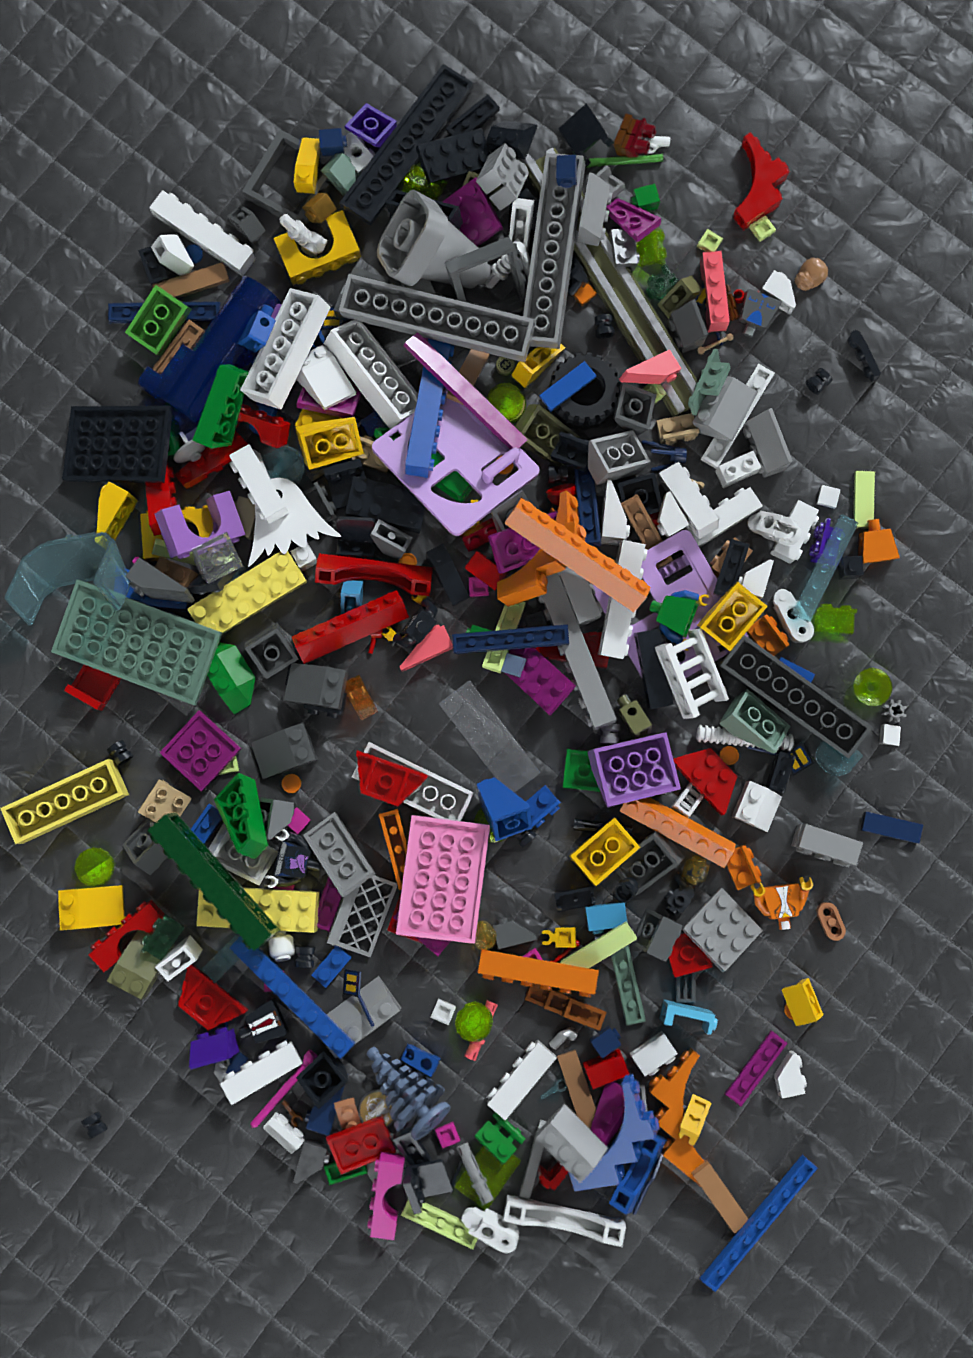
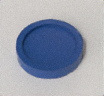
(195, 253)

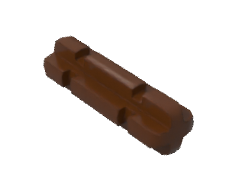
(733, 313)

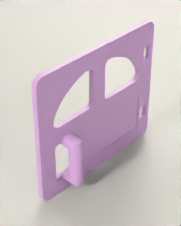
(466, 449)
(699, 580)

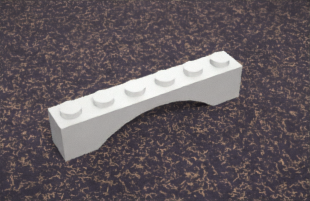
(537, 1213)

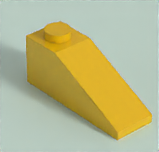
(307, 166)
(535, 364)

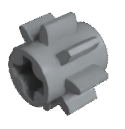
(898, 708)

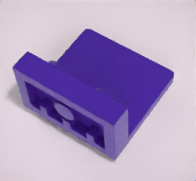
(821, 536)

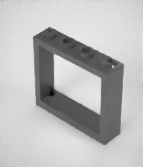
(264, 168)
(505, 246)

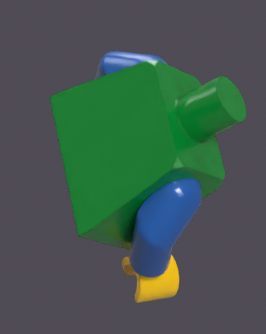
(677, 614)

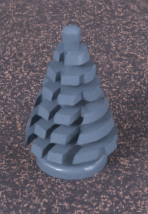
(411, 1096)

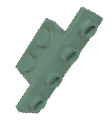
(710, 382)

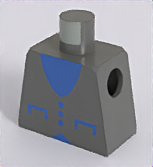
(757, 311)

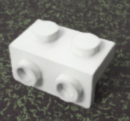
(284, 1133)

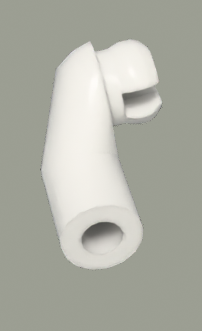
(658, 141)

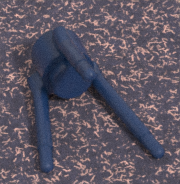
(675, 454)

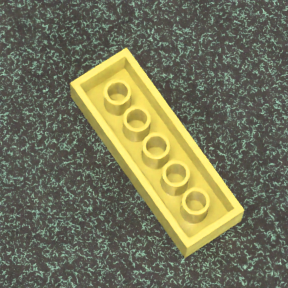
(249, 593)
(64, 801)
(286, 908)

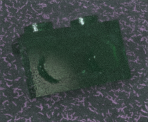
(162, 938)

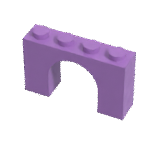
(181, 540)

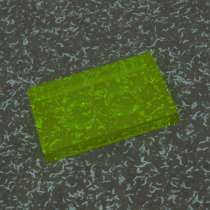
(493, 1170)

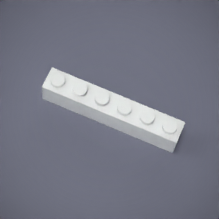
(203, 233)
(618, 617)

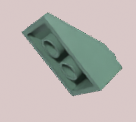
(754, 722)

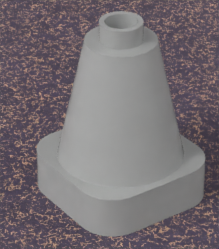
(422, 241)

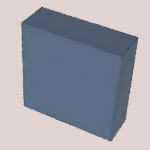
(513, 665)

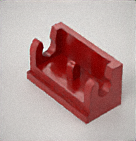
(485, 570)
(606, 1069)

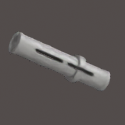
(475, 1174)

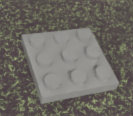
(722, 930)

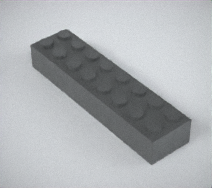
(796, 696)

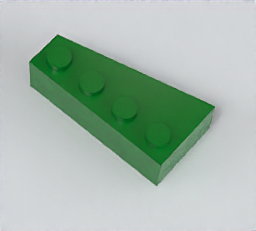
(222, 408)
(242, 815)

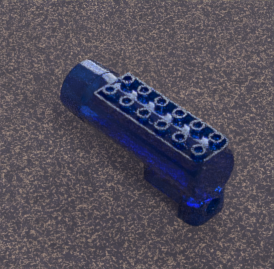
(190, 372)

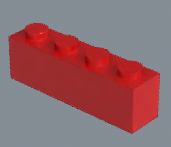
(160, 497)

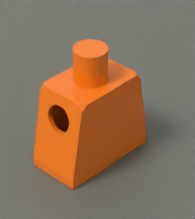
(877, 544)

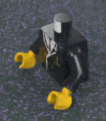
(417, 626)

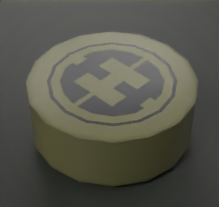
(505, 366)

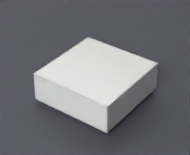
(828, 496)
(443, 1011)

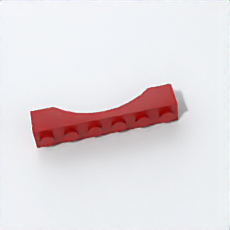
(338, 569)

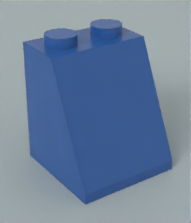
(503, 809)

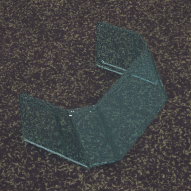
(61, 564)

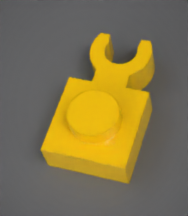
(563, 936)

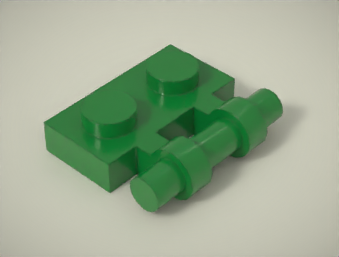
(496, 1142)

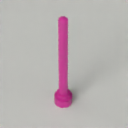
(308, 1058)

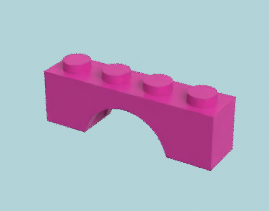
(384, 1217)

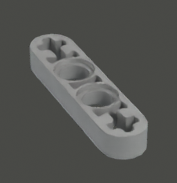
(532, 1165)

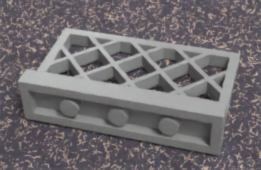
(344, 912)

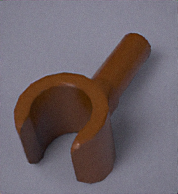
(292, 1113)

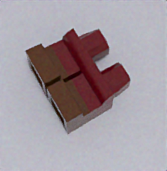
(631, 137)

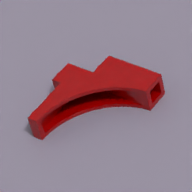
(765, 177)

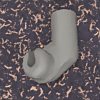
(562, 1036)
(221, 1068)

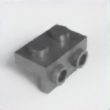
(624, 249)

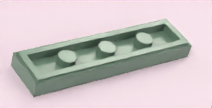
(627, 986)

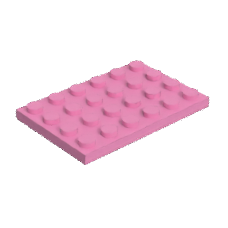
(442, 879)

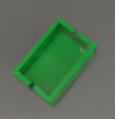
(452, 484)

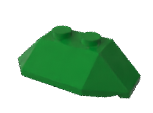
(232, 677)

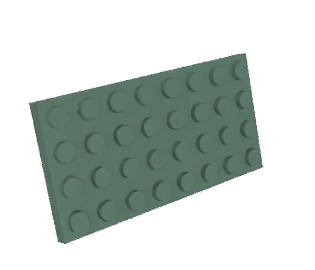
(137, 643)

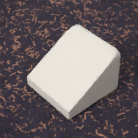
(890, 735)

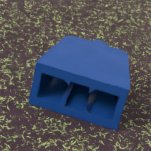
(258, 329)

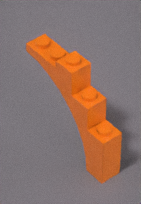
(532, 578)
(671, 1093)

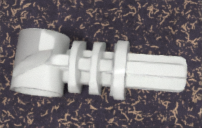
(310, 241)
(502, 268)

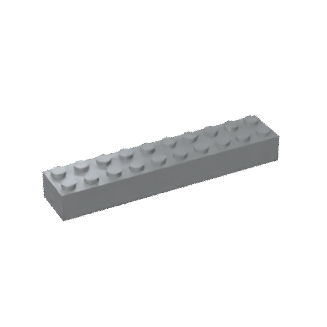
(552, 254)
(437, 317)

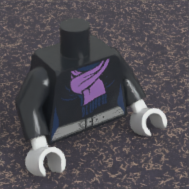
(292, 861)

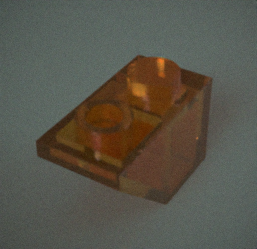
(360, 697)

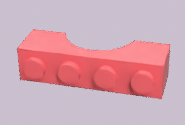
(716, 299)

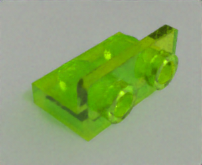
(416, 181)
(651, 248)
(834, 620)

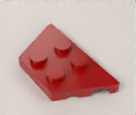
(709, 777)
(386, 779)
(207, 1000)

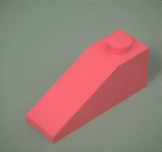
(654, 370)
(433, 645)

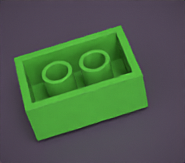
(158, 320)

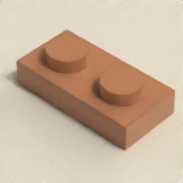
(347, 1113)

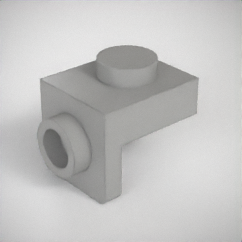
(616, 185)

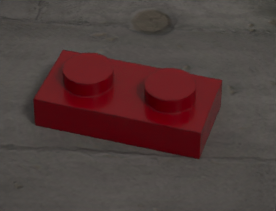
(478, 535)

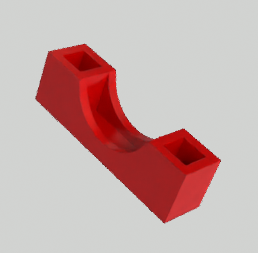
(272, 430)
(107, 951)

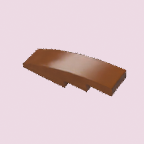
(566, 1006)

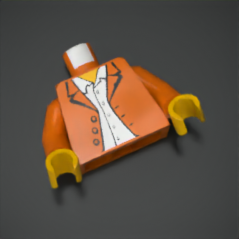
(782, 900)

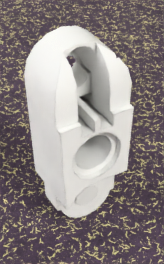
(775, 527)
(784, 601)
(491, 1229)

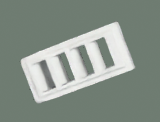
(688, 810)

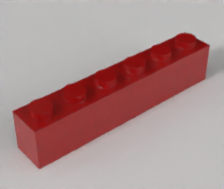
(350, 626)

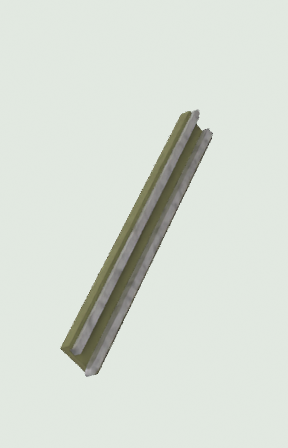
(626, 304)

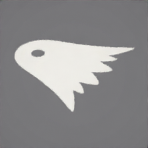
(294, 526)

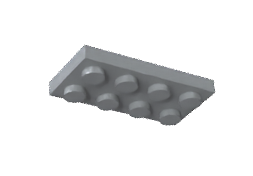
(339, 854)

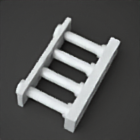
(674, 673)

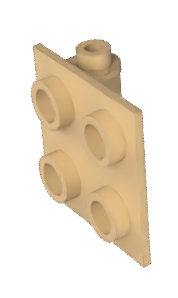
(163, 800)

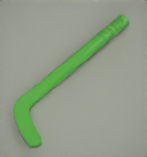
(625, 160)

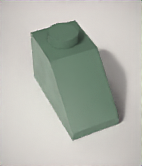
(340, 172)

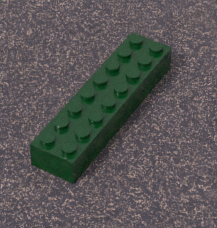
(213, 880)

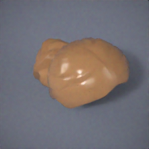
(811, 274)

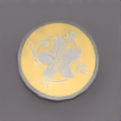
(374, 1105)

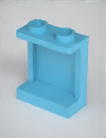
(670, 1008)

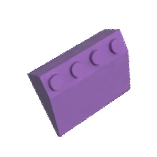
(634, 769)

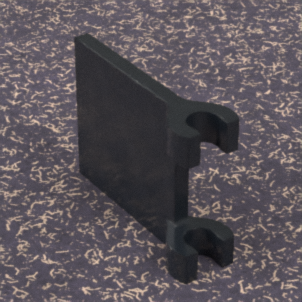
(584, 131)

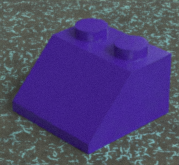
(371, 125)
(213, 1047)

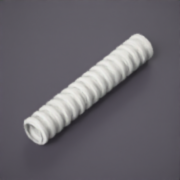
(722, 735)

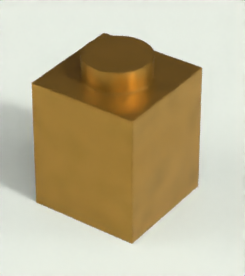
(319, 208)

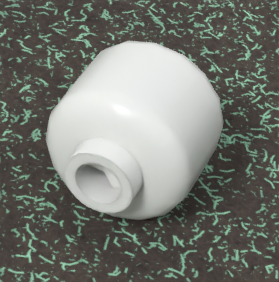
(281, 946)

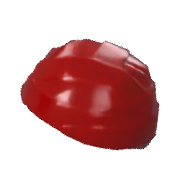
(553, 493)

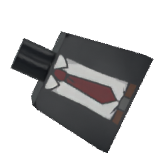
(265, 1023)

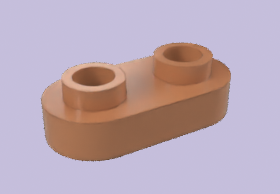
(831, 920)

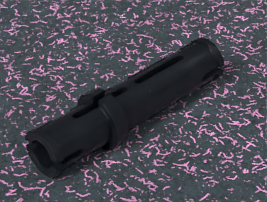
(579, 826)

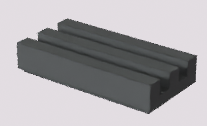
(693, 989)

